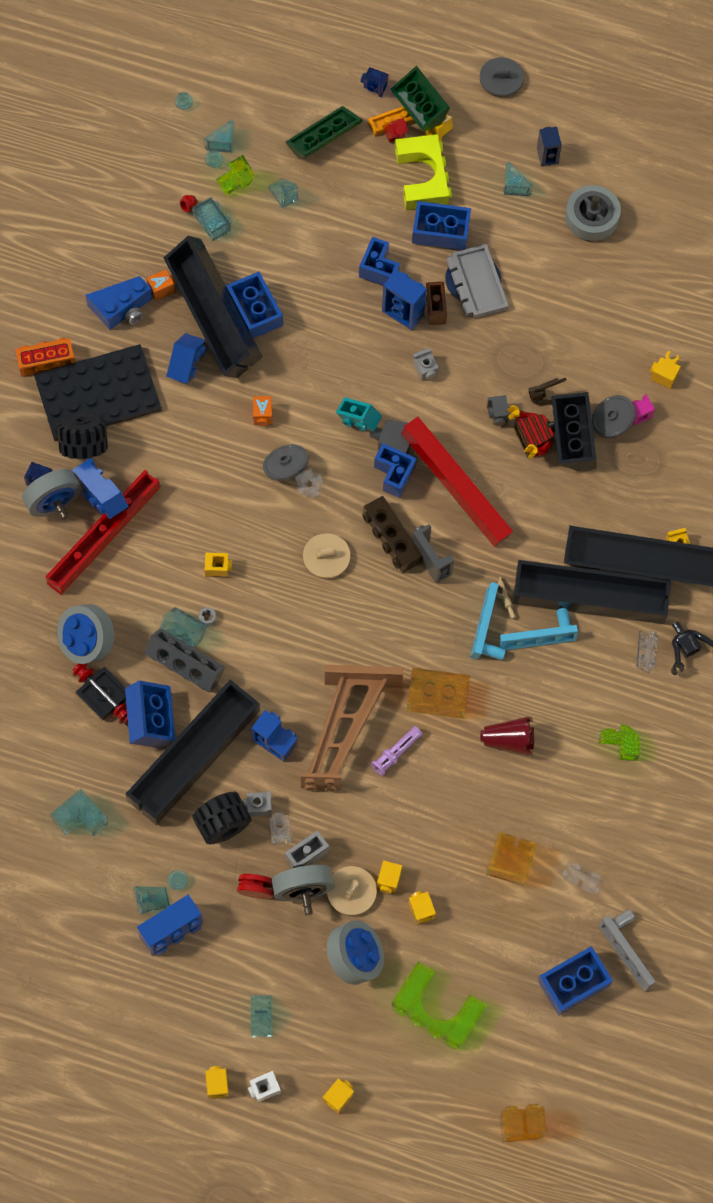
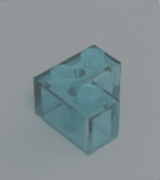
(79, 810)

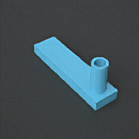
(561, 634)
(479, 646)

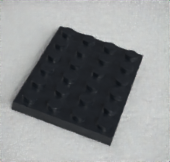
(106, 385)

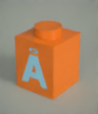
(161, 284)
(262, 410)

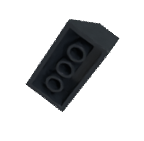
(574, 431)

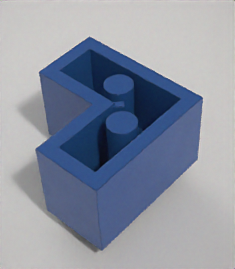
(374, 263)
(185, 354)
(398, 467)
(272, 737)

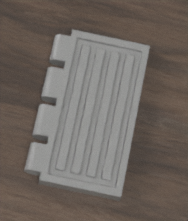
(478, 281)

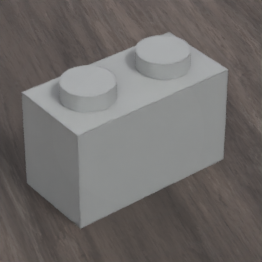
(307, 851)

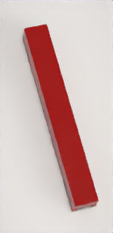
(456, 481)
(101, 534)

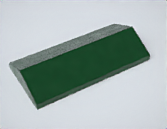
(421, 99)
(323, 132)

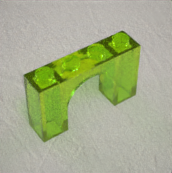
(454, 1030)

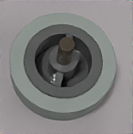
(592, 213)

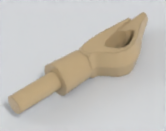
(506, 600)

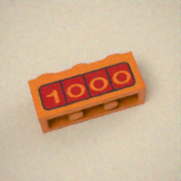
(44, 356)

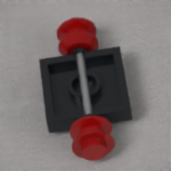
(101, 692)

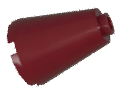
(510, 736)

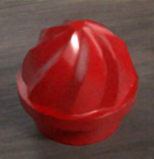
(188, 202)

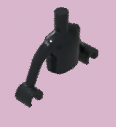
(686, 643)

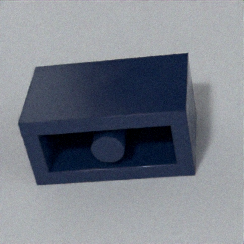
(549, 146)

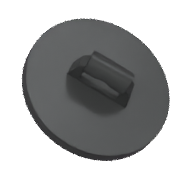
(501, 77)
(613, 416)
(285, 462)

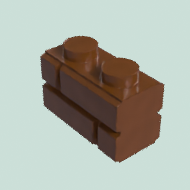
(436, 303)

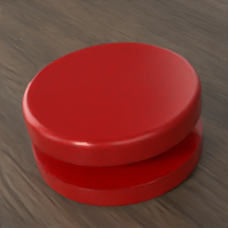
(255, 886)

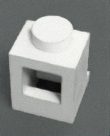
(265, 1080)

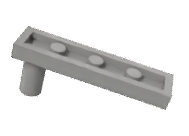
(610, 929)

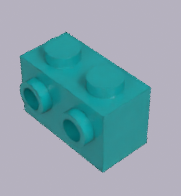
(358, 414)

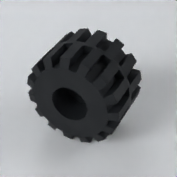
(82, 436)
(221, 818)

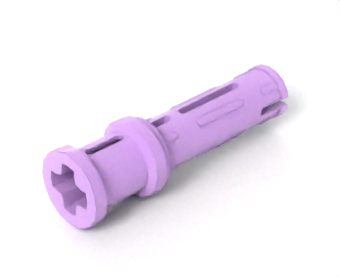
(391, 758)

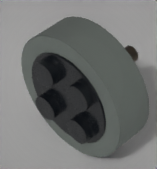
(303, 883)

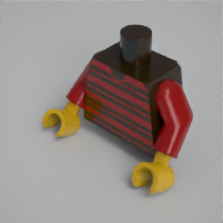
(532, 431)

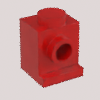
(395, 129)

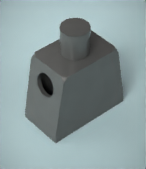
(391, 435)

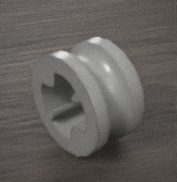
(134, 315)
(212, 614)

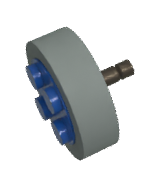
(52, 493)
(85, 633)
(355, 952)

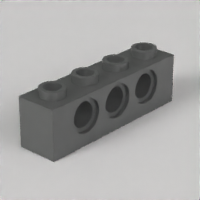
(184, 660)

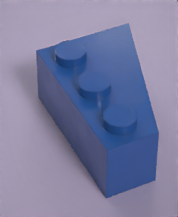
(116, 300)
(99, 491)

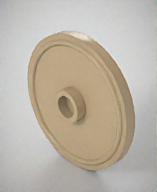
(326, 556)
(353, 891)

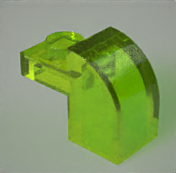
(239, 176)
(625, 738)

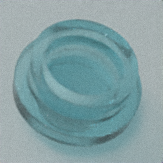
(183, 100)
(214, 159)
(177, 880)

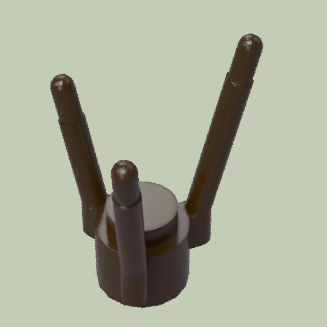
(538, 392)

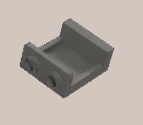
(437, 568)

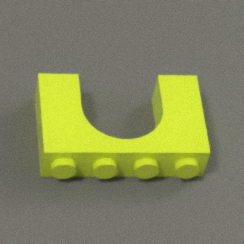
(425, 150)

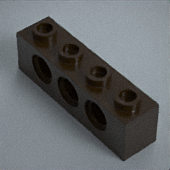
(381, 509)

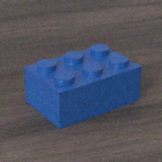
(441, 225)
(404, 299)
(256, 304)
(150, 714)
(170, 925)
(575, 980)

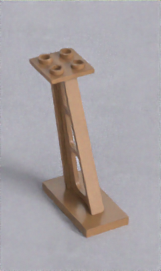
(346, 677)

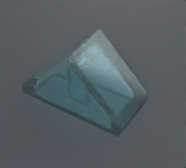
(221, 139)
(516, 183)
(284, 192)
(151, 898)
(261, 1016)

